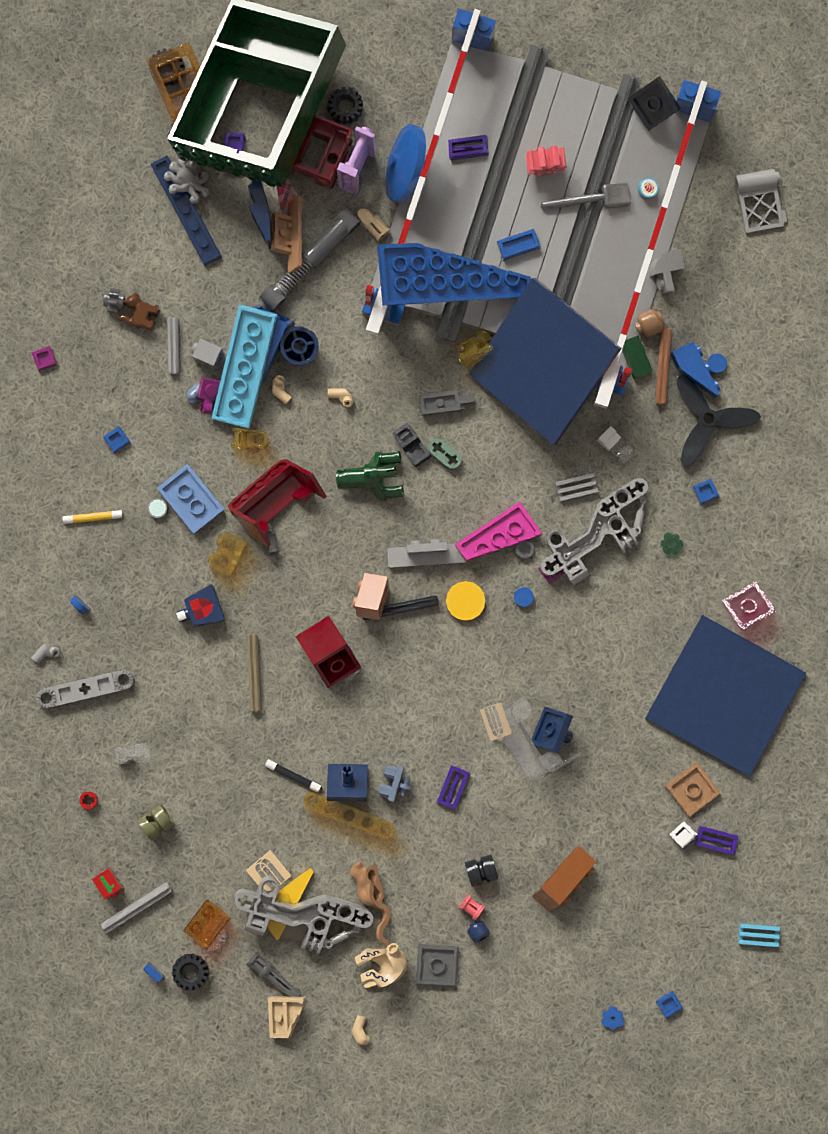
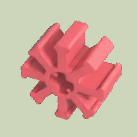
(546, 160)

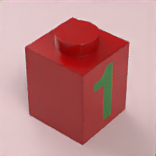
(108, 884)

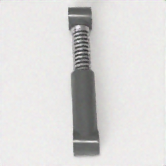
(342, 226)

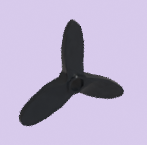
(723, 418)

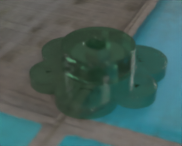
(677, 543)

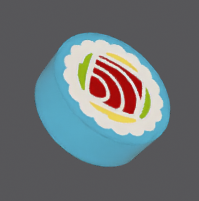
(648, 188)

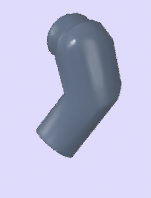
(192, 394)

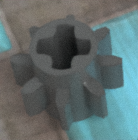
(114, 300)

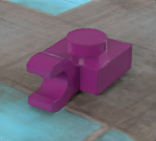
(207, 391)

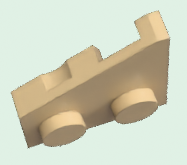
(284, 1015)

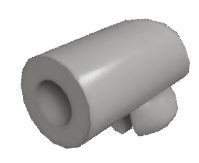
(46, 650)

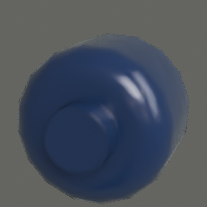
(478, 931)

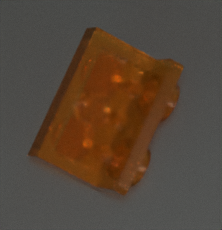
(207, 924)

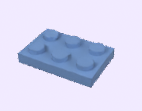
(190, 499)

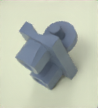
(394, 773)

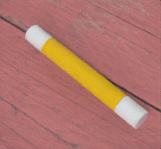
(92, 517)

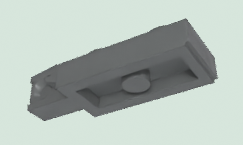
(444, 402)

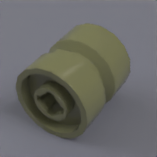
(156, 822)

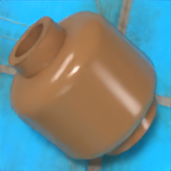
(650, 323)

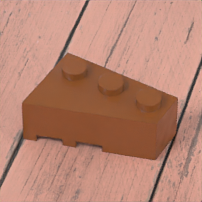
(565, 879)

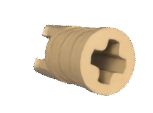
(374, 224)

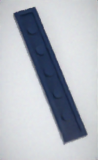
(188, 215)

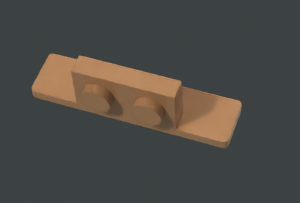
(287, 233)

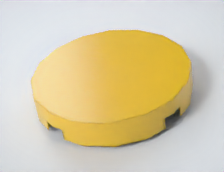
(465, 601)

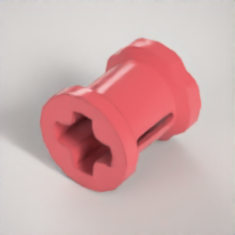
(471, 907)

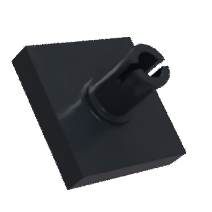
(654, 103)

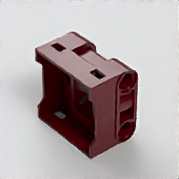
(339, 140)

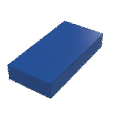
(518, 244)

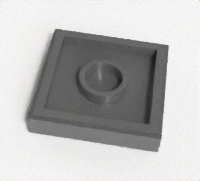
(437, 965)

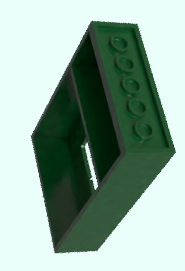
(269, 51)

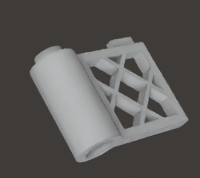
(759, 184)

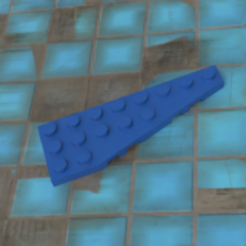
(428, 275)

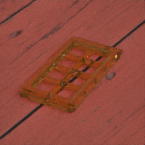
(167, 57)

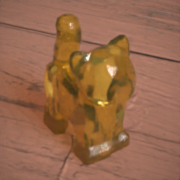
(472, 350)

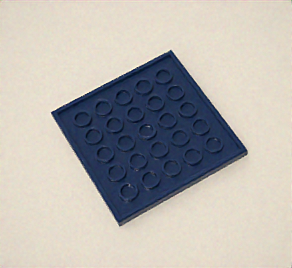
(545, 361)
(725, 695)

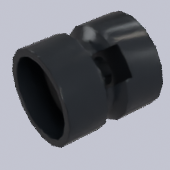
(481, 870)

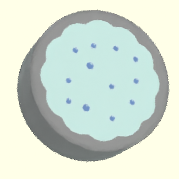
(157, 508)

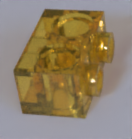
(233, 556)

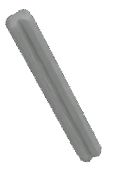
(135, 908)

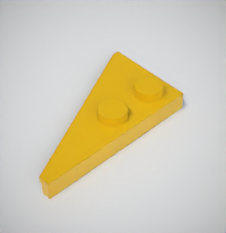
(290, 894)

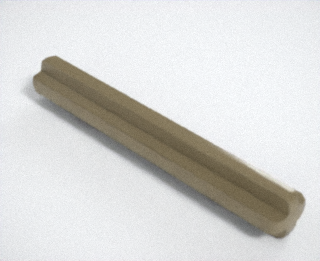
(253, 670)

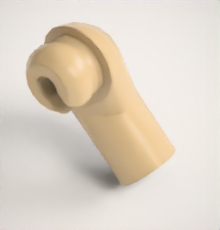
(278, 389)
(343, 395)
(358, 1032)

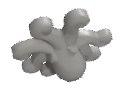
(187, 180)

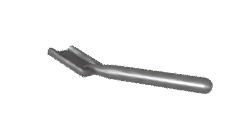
(612, 194)

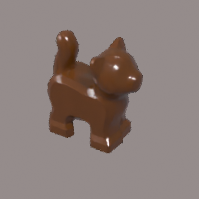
(141, 315)

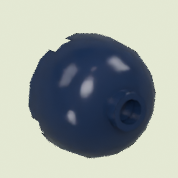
(299, 346)

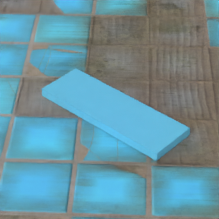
(244, 366)

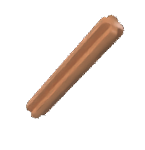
(663, 366)

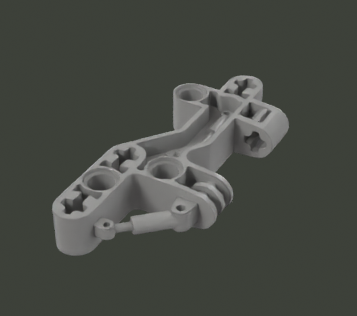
(570, 553)
(305, 912)

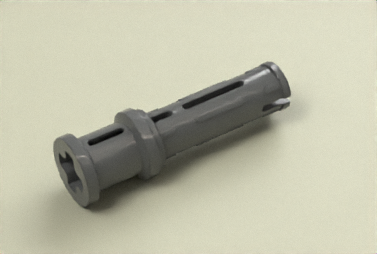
(268, 968)

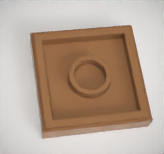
(692, 789)

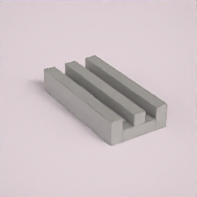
(589, 476)

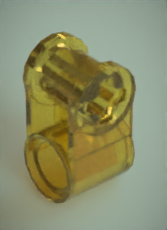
(248, 439)

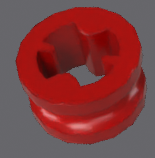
(91, 794)

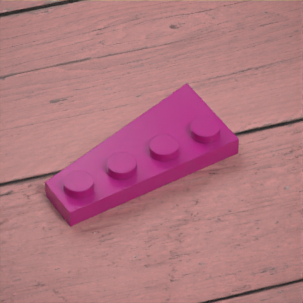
(501, 532)

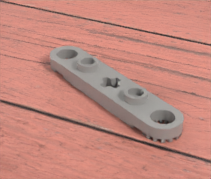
(71, 693)

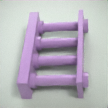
(349, 172)

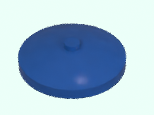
(405, 163)

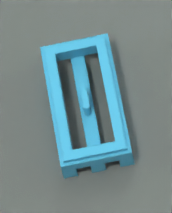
(749, 942)

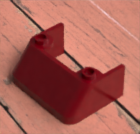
(271, 494)

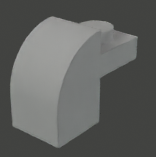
(663, 266)

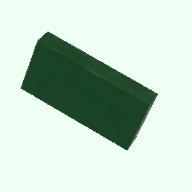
(636, 357)

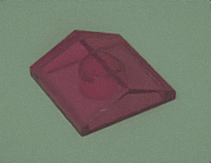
(284, 194)
(748, 606)

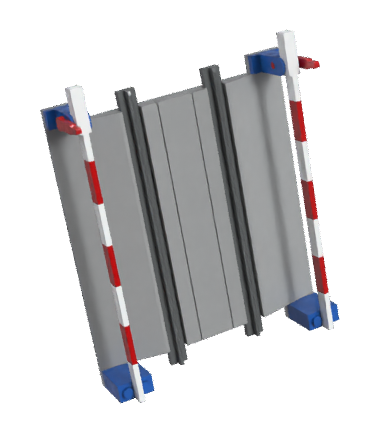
(588, 252)

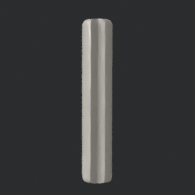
(173, 346)

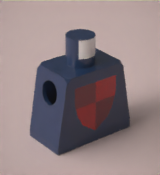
(202, 608)

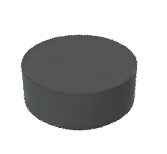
(524, 550)

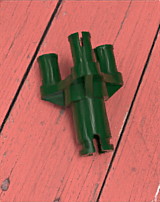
(372, 476)

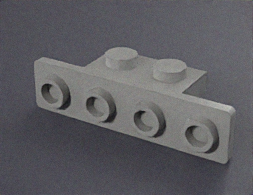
(424, 554)

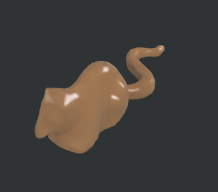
(371, 893)

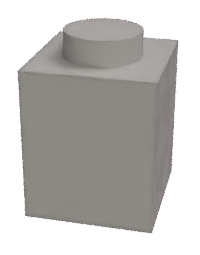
(206, 353)

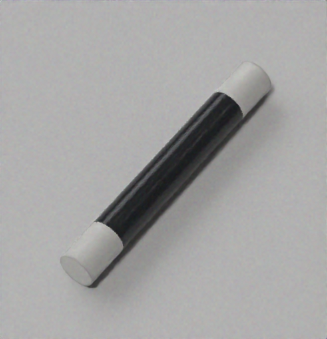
(293, 776)

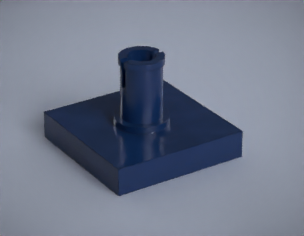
(552, 730)
(347, 782)

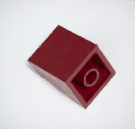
(328, 651)

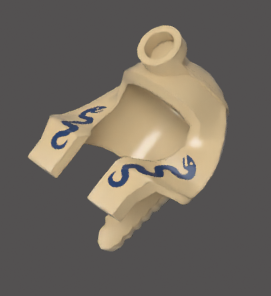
(392, 964)

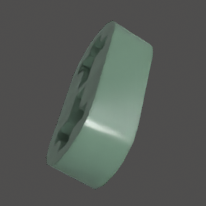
(441, 457)

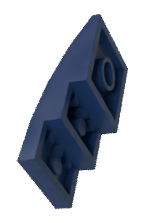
(260, 211)

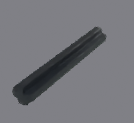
(409, 606)

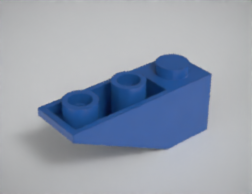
(690, 364)

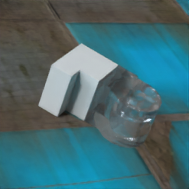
(616, 445)

